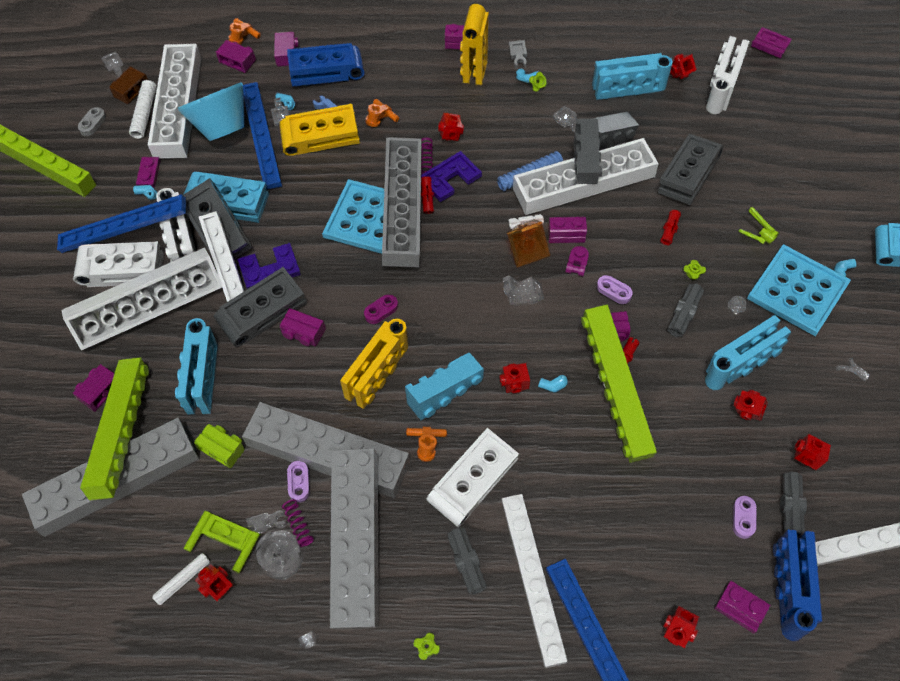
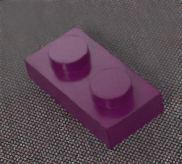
(148, 171)

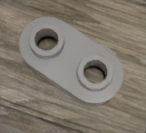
(91, 121)

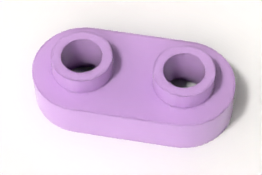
(615, 289)
(299, 482)
(744, 515)

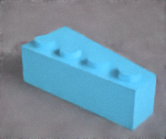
(443, 386)

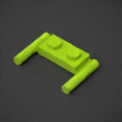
(226, 533)

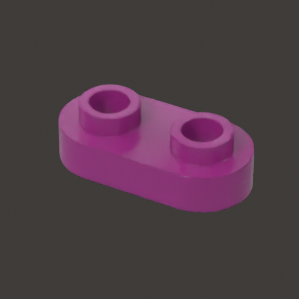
(382, 309)

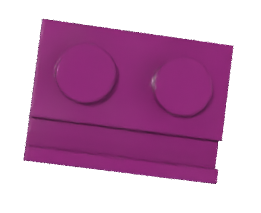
(771, 42)
(742, 607)

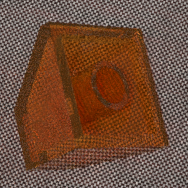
(528, 242)

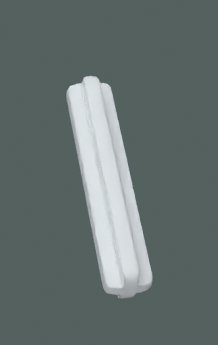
(180, 579)

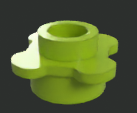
(542, 81)
(694, 274)
(426, 652)

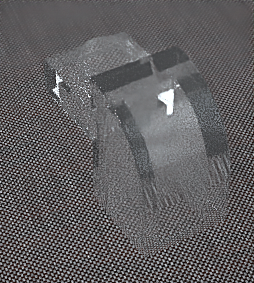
(524, 292)

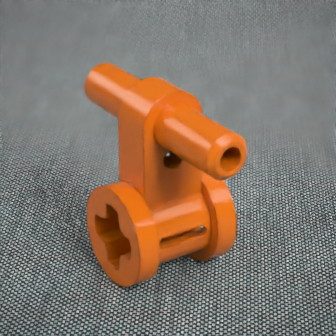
(240, 29)
(378, 111)
(427, 441)

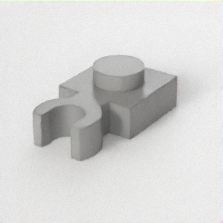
(518, 52)

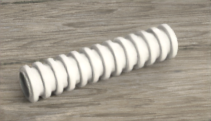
(142, 109)

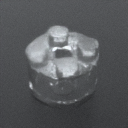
(279, 566)

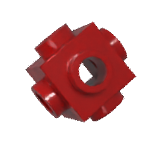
(682, 66)
(450, 127)
(515, 378)
(750, 405)
(812, 451)
(213, 582)
(681, 627)

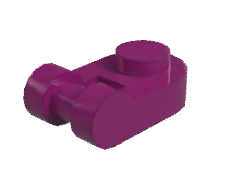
(578, 256)

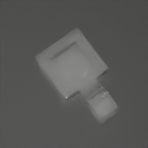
(113, 62)
(279, 112)
(566, 117)
(264, 521)

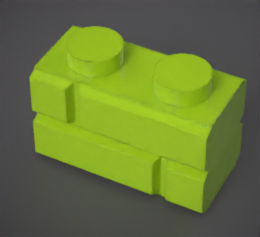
(219, 445)

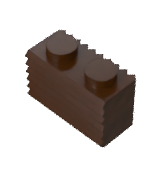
(128, 85)

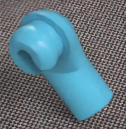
(524, 77)
(287, 100)
(147, 190)
(842, 266)
(554, 385)

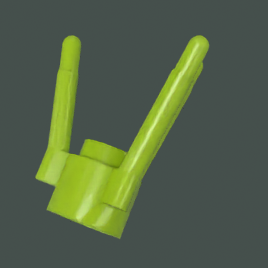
(768, 233)

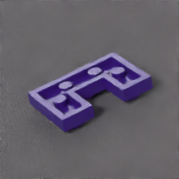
(449, 168)
(253, 273)

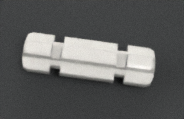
(514, 222)

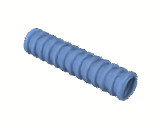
(506, 181)

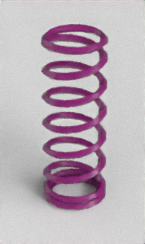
(426, 147)
(307, 539)

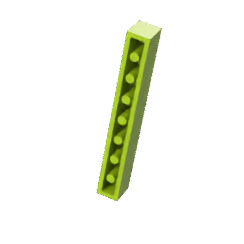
(45, 162)
(618, 384)
(115, 430)

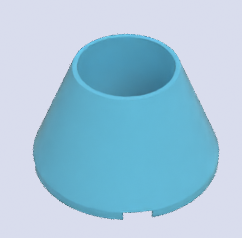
(217, 113)

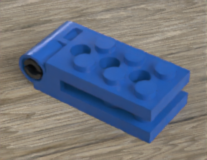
(325, 64)
(797, 584)

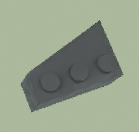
(616, 129)
(587, 151)

